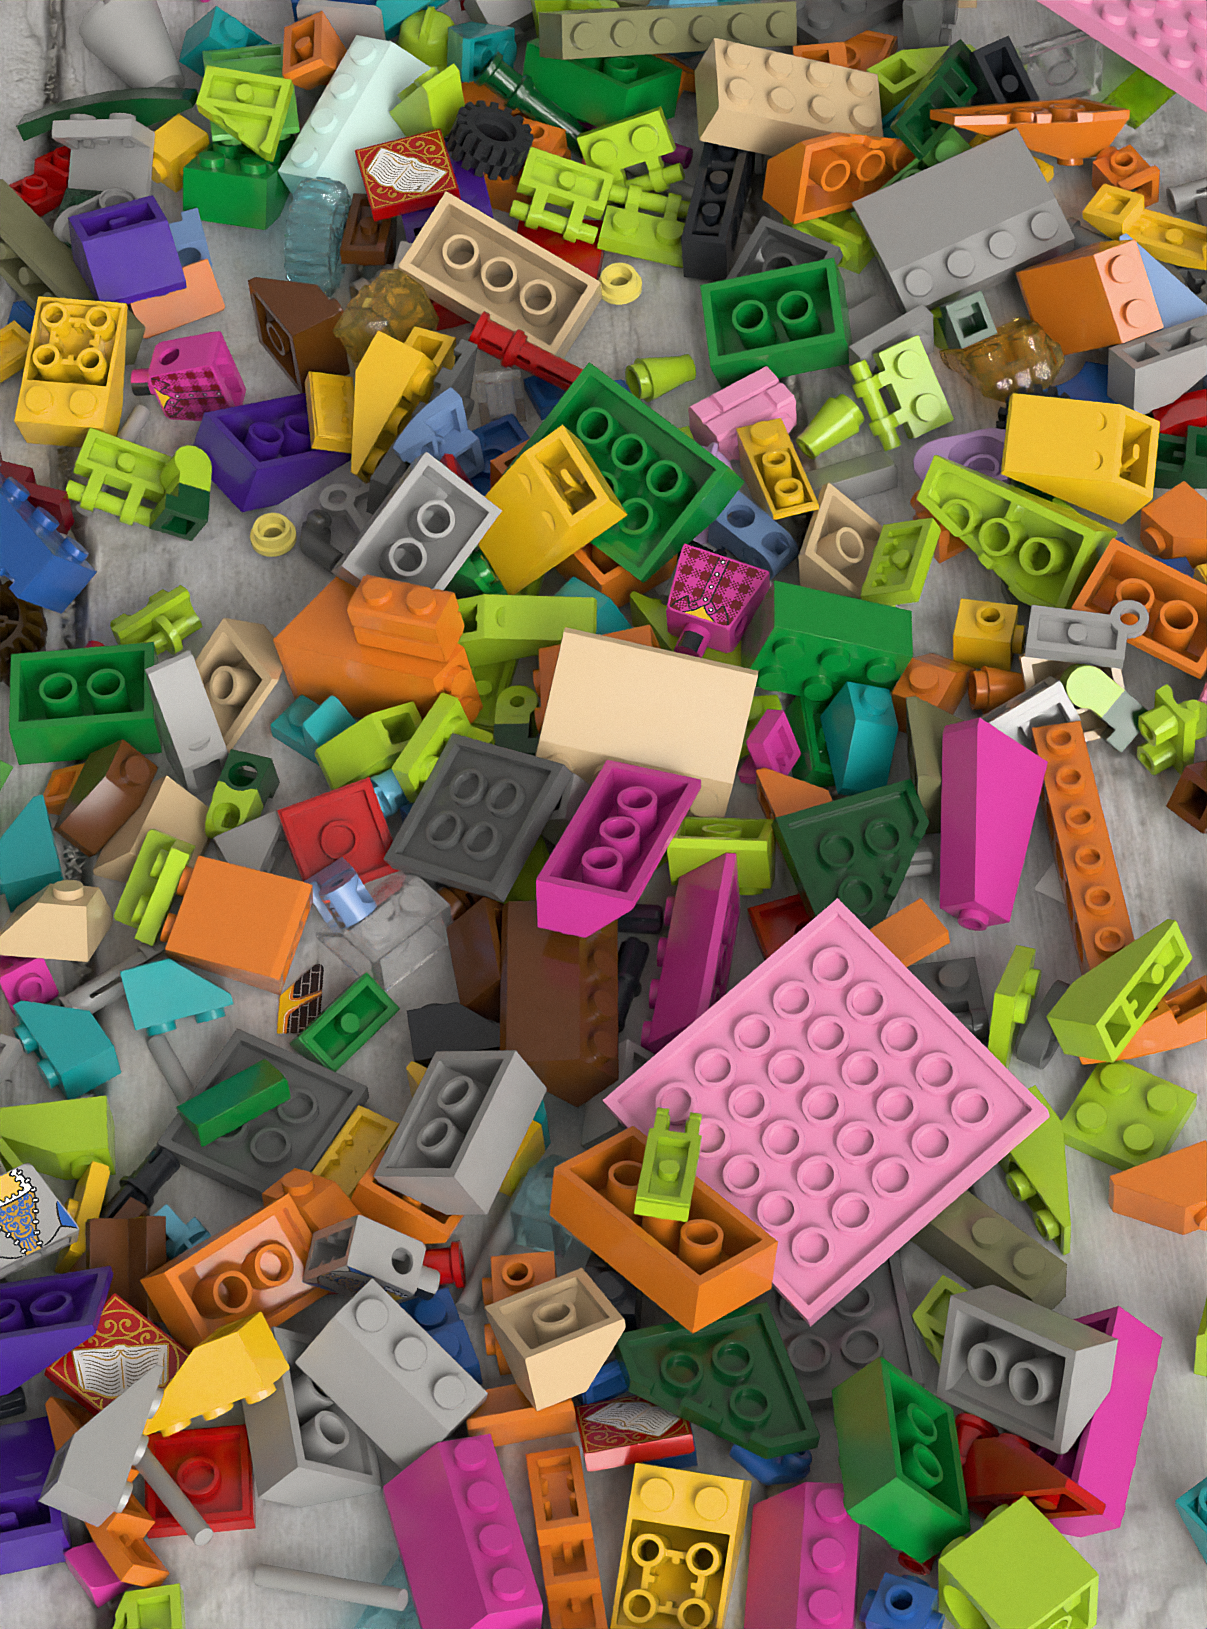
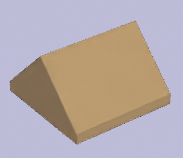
(837, 545)
(164, 808)

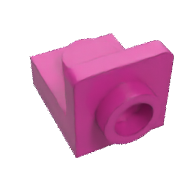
(770, 746)
(26, 980)

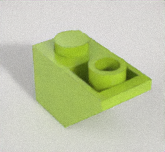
(430, 102)
(368, 745)

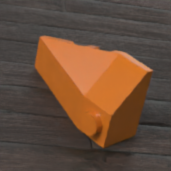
(1053, 127)
(831, 173)

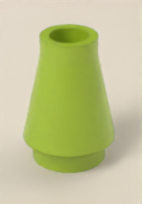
(658, 375)
(832, 424)

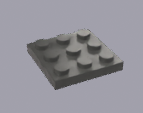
(478, 817)
(281, 1138)
(852, 1334)

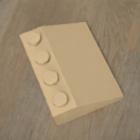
(647, 712)

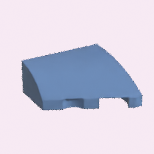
(439, 430)

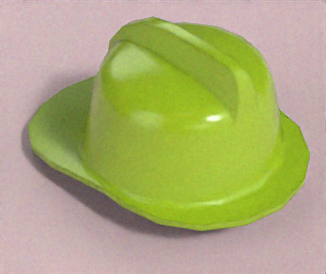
(426, 37)

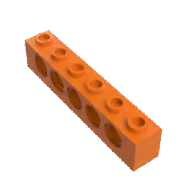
(1081, 845)

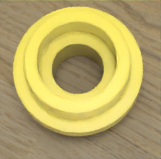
(620, 284)
(273, 535)

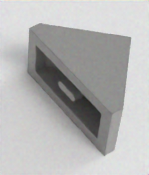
(254, 845)

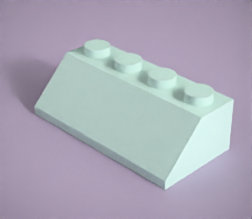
(352, 114)

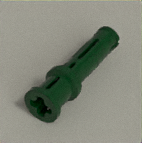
(519, 93)

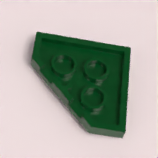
(853, 849)
(723, 1379)

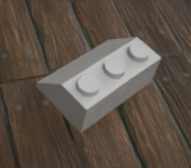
(420, 529)
(462, 1130)
(1024, 1366)
(390, 1376)
(303, 1442)

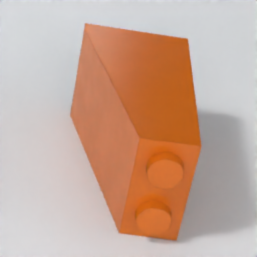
(326, 660)

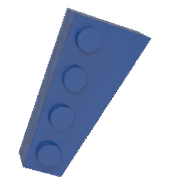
(35, 555)

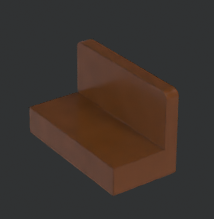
(133, 1251)

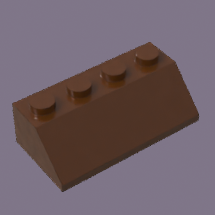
(560, 1003)

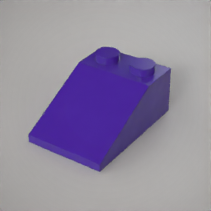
(264, 451)
(47, 1320)

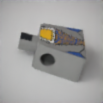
(30, 1220)
(360, 1249)

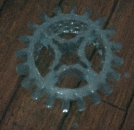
(316, 233)

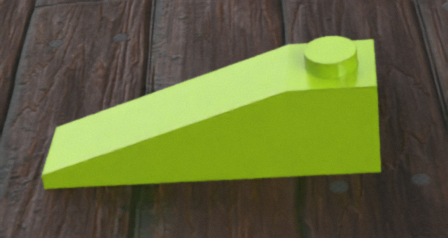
(1025, 539)

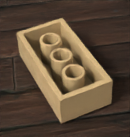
(777, 99)
(484, 266)

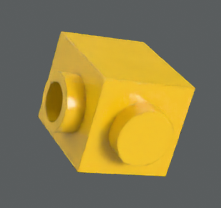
(175, 147)
(987, 634)

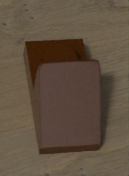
(366, 240)

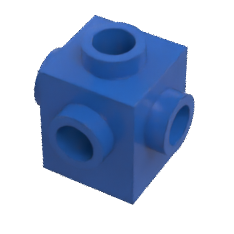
(902, 1604)

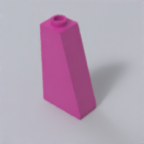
(985, 821)

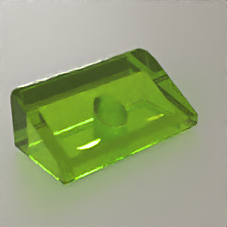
(1140, 95)

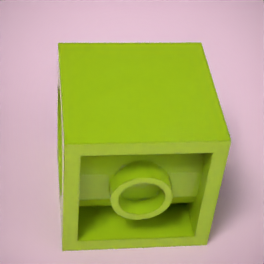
(1016, 1575)

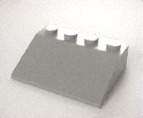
(964, 224)

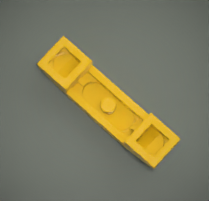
(1162, 236)

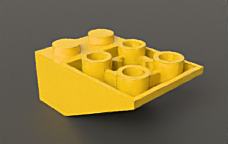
(73, 371)
(1082, 452)
(550, 509)
(679, 1549)

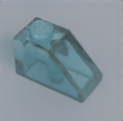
(531, 1210)

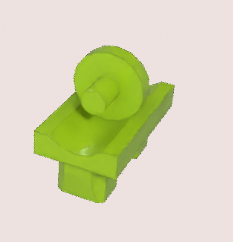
(163, 621)
(1171, 732)

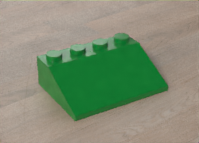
(654, 469)

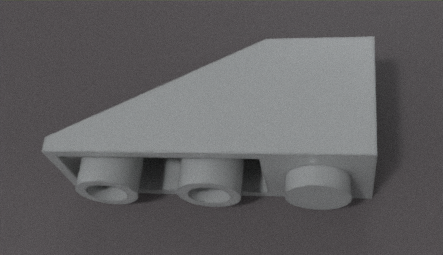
(187, 723)
(94, 1464)

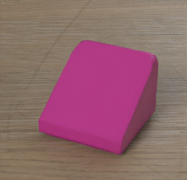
(94, 1573)

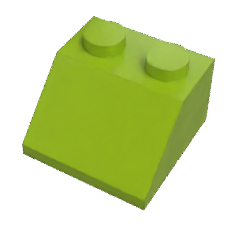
(707, 838)

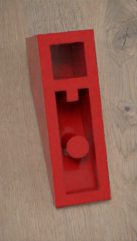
(1006, 1469)

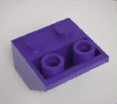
(126, 252)

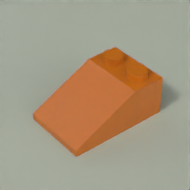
(236, 1274)

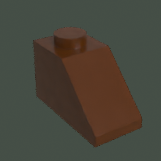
(105, 796)

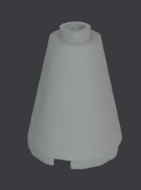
(132, 42)

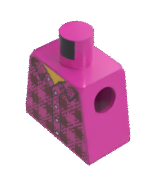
(191, 377)
(712, 601)

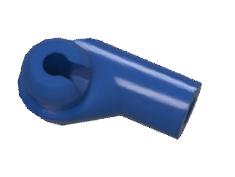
(774, 1471)

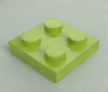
(1126, 1115)

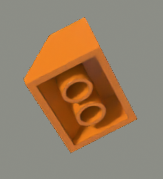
(1172, 599)

